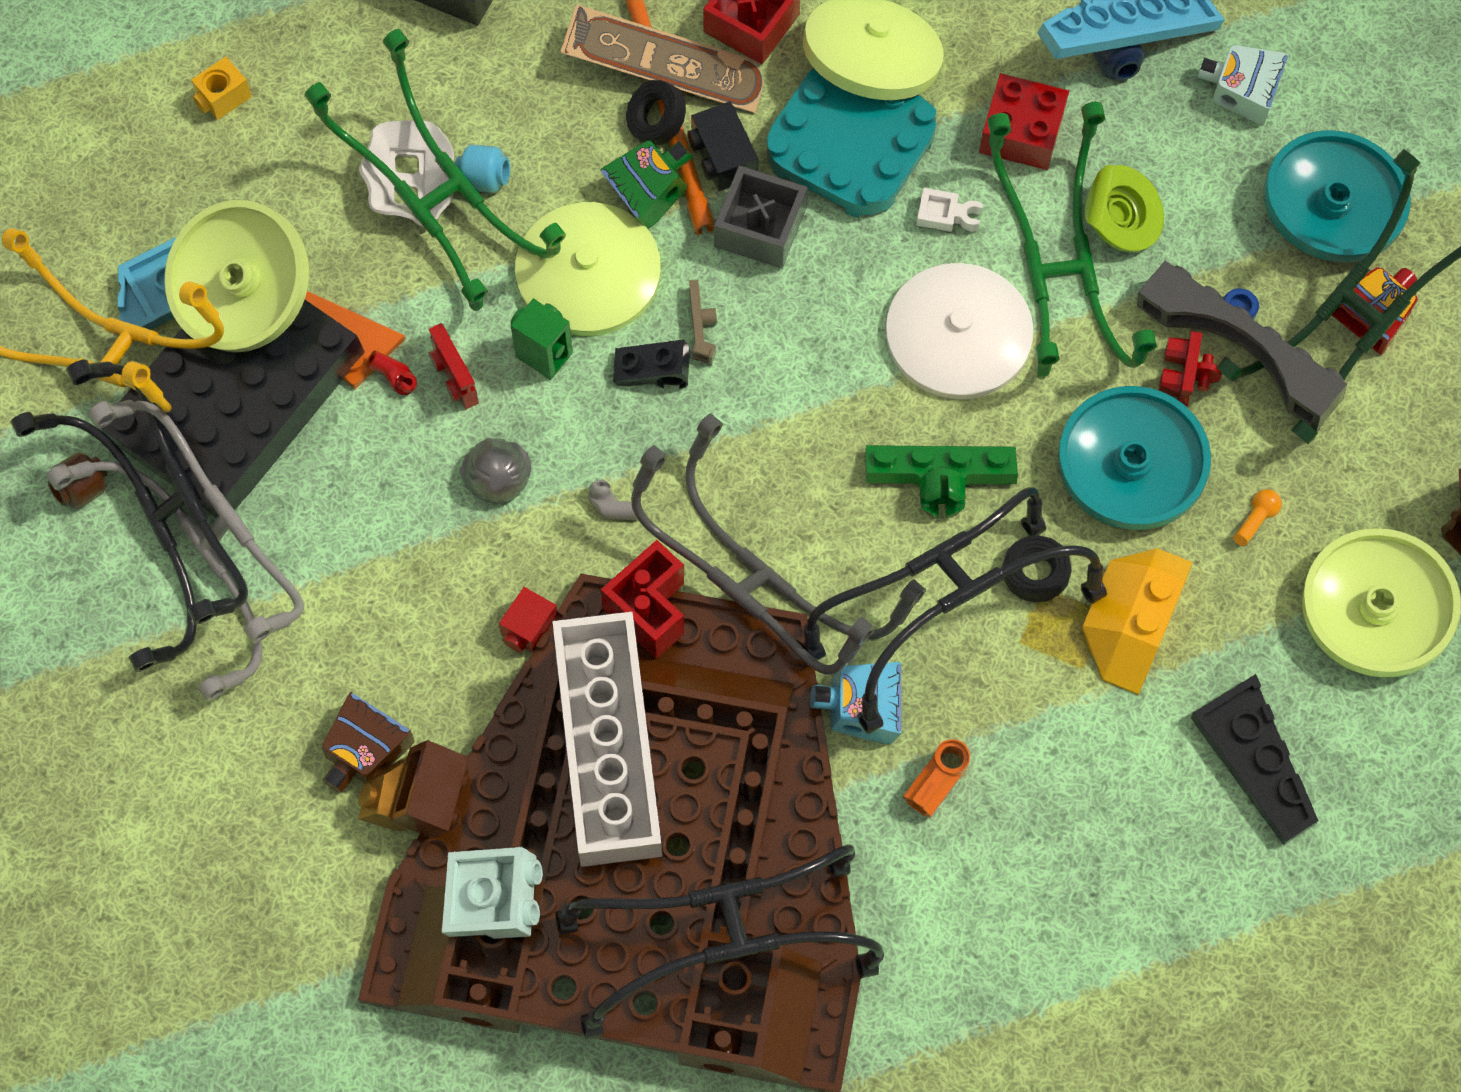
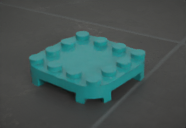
(850, 144)

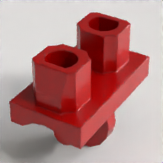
(1187, 353)

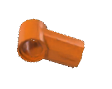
(937, 780)

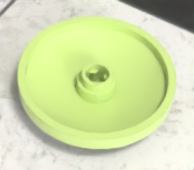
(873, 48)
(249, 267)
(600, 275)
(1381, 602)

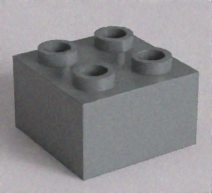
(760, 216)

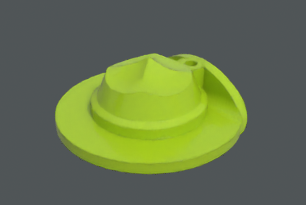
(1124, 208)

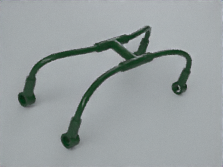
(1344, 293)

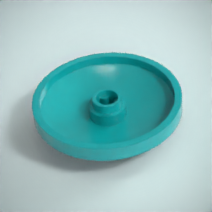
(1334, 195)
(1134, 457)

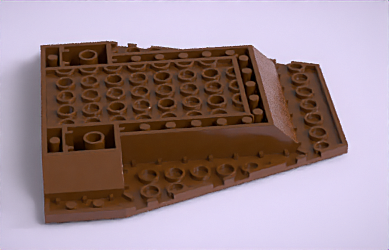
(761, 808)

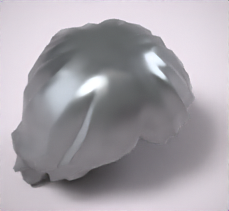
(496, 470)

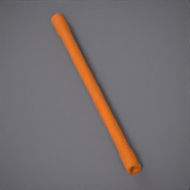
(696, 202)

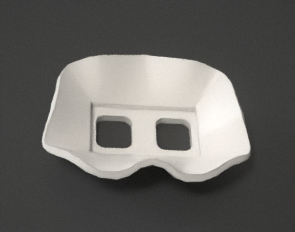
(403, 140)

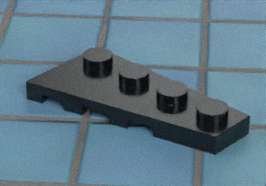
(1250, 746)

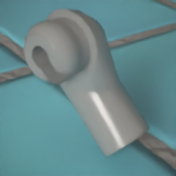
(607, 504)

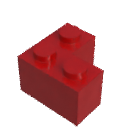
(644, 591)

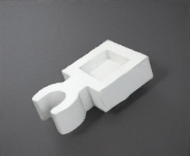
(941, 210)

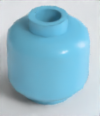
(484, 167)

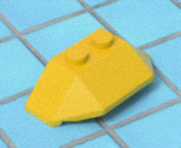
(1134, 615)

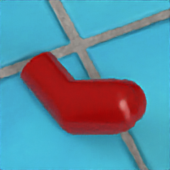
(395, 372)

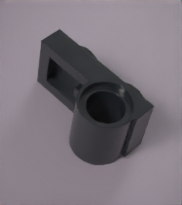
(653, 363)

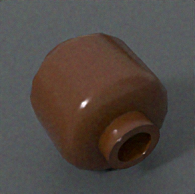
(81, 490)

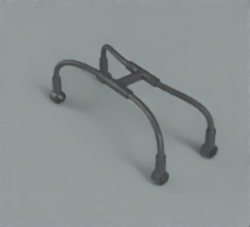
(740, 592)

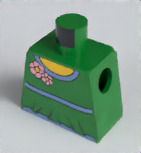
(648, 179)

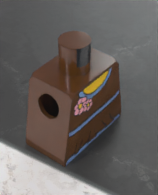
(362, 743)

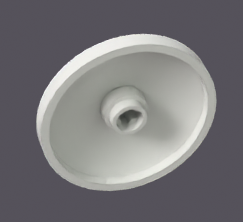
(959, 331)

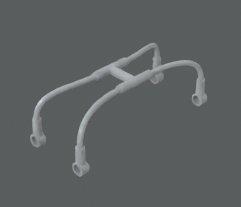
(256, 628)

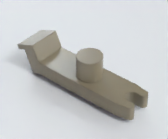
(702, 350)

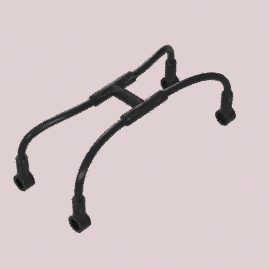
(1033, 524)
(198, 612)
(727, 894)

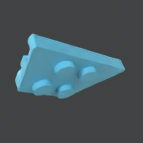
(142, 288)

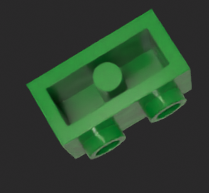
(541, 337)

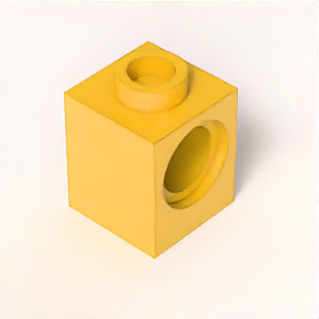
(224, 77)

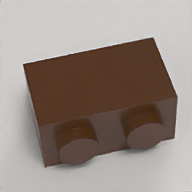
(430, 789)

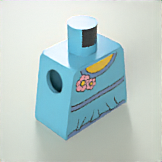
(845, 701)

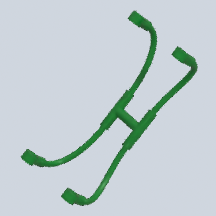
(472, 290)
(1047, 351)

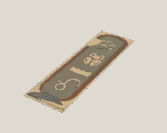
(663, 57)

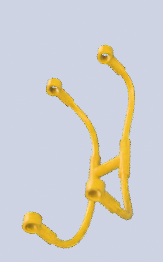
(189, 294)

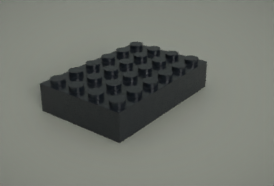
(240, 405)

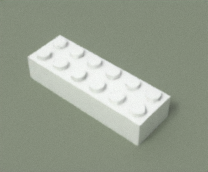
(607, 739)

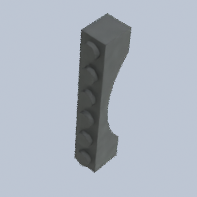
(1182, 302)

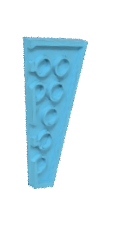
(1123, 23)

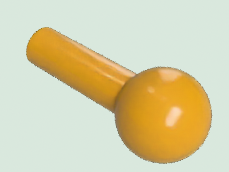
(1265, 505)

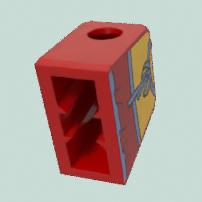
(1379, 290)

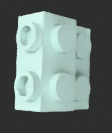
(491, 893)

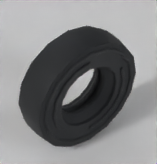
(641, 103)
(1043, 589)

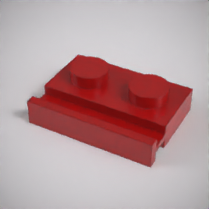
(446, 358)

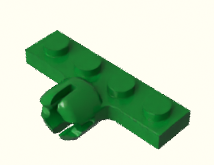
(941, 471)

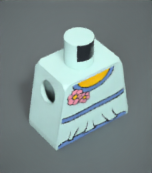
(1245, 80)

